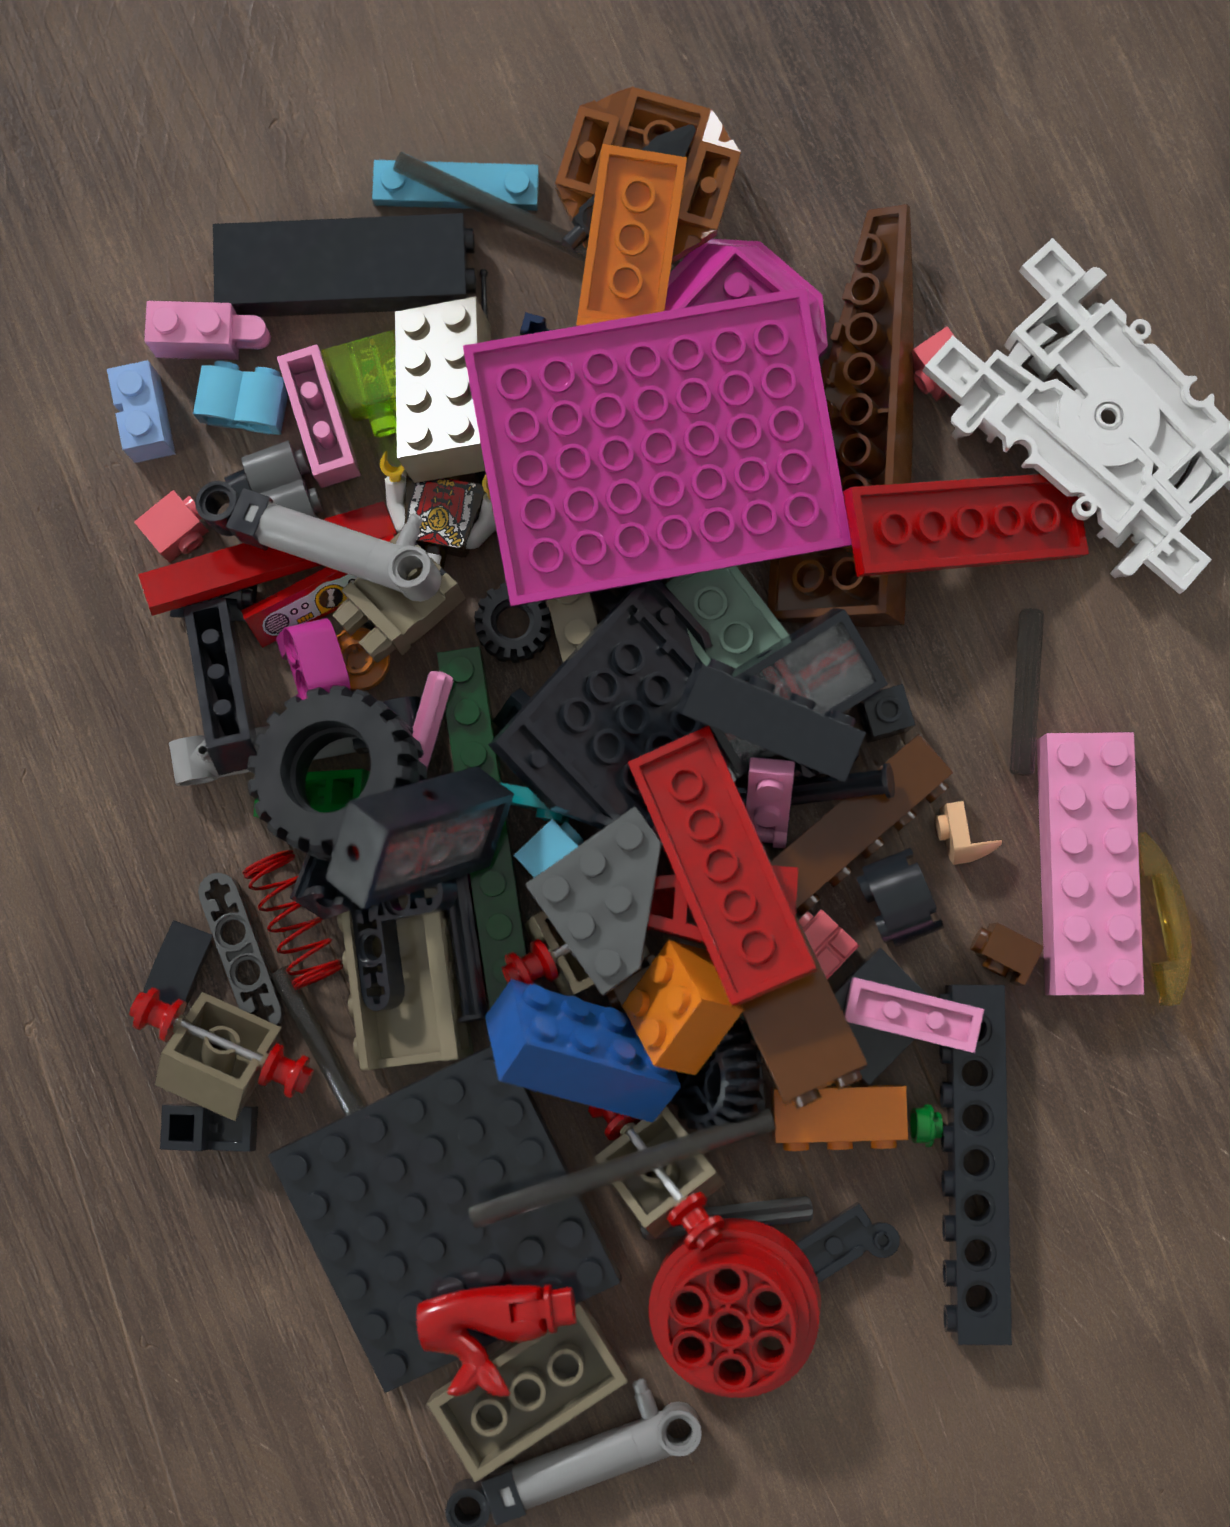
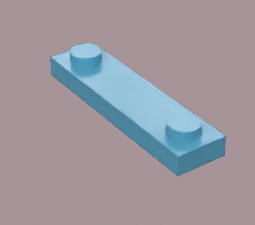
(509, 182)

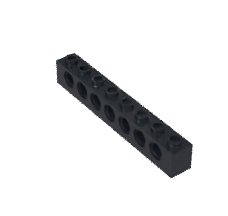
(992, 1319)

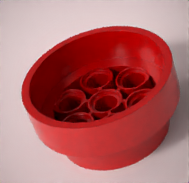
(764, 1262)

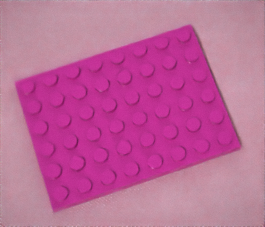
(657, 446)

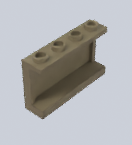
(427, 1019)

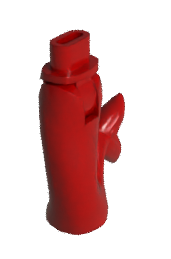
(503, 1312)

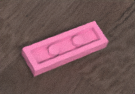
(913, 1015)

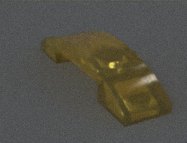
(1172, 974)

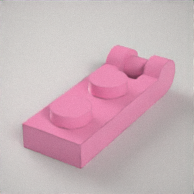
(770, 798)

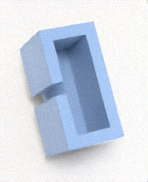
(142, 411)

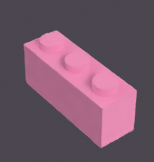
(318, 416)

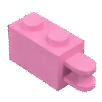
(201, 330)

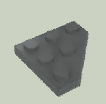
(604, 898)

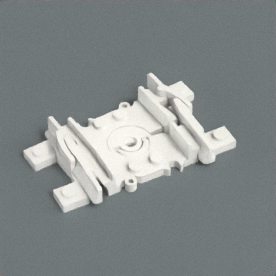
(1062, 429)

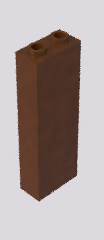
(804, 1037)

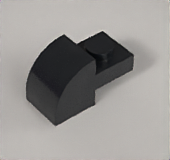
(200, 1129)

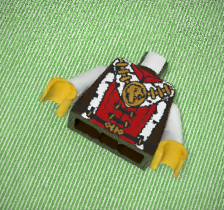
(453, 511)

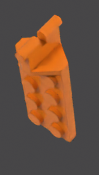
(631, 234)

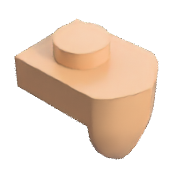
(953, 829)

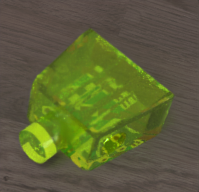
(367, 379)

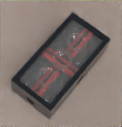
(818, 662)
(418, 835)

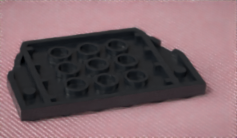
(607, 708)

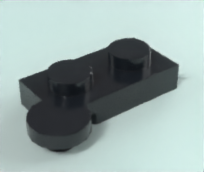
(845, 1240)

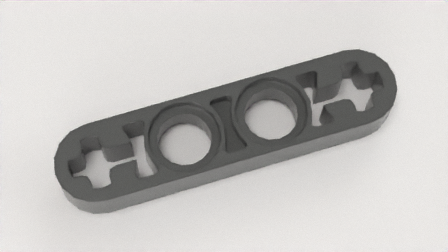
(248, 949)

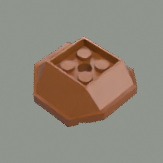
(632, 121)

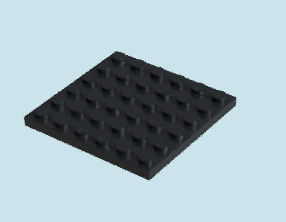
(392, 1198)

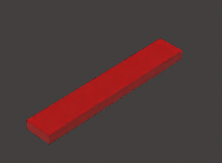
(244, 565)

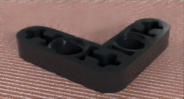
(386, 915)

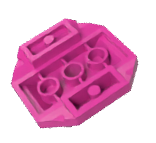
(738, 270)

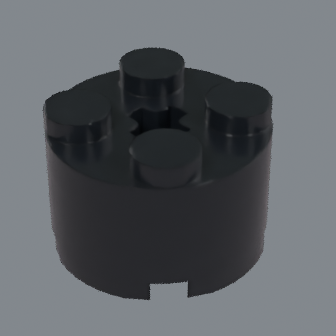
(901, 898)

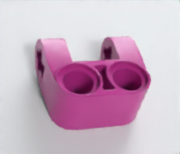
(313, 656)

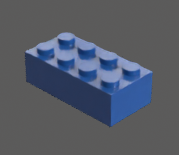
(575, 1052)

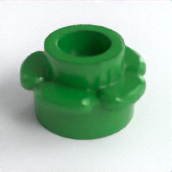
(925, 1125)

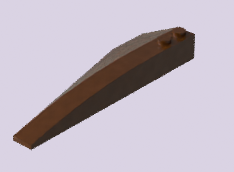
(871, 422)

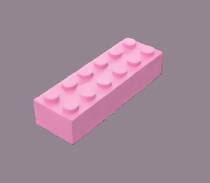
(1089, 864)

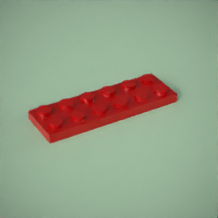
(961, 524)
(722, 867)

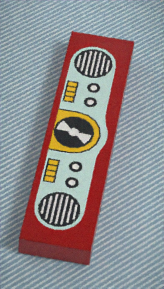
(298, 603)

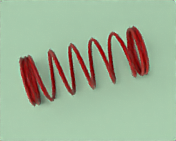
(311, 974)

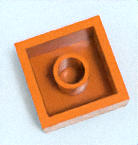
(680, 1008)

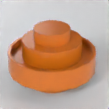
(361, 667)

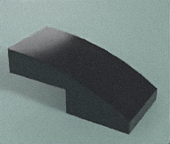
(179, 962)

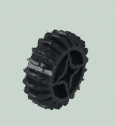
(724, 1085)

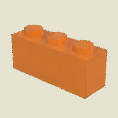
(842, 1117)

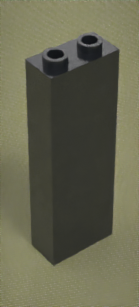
(342, 264)

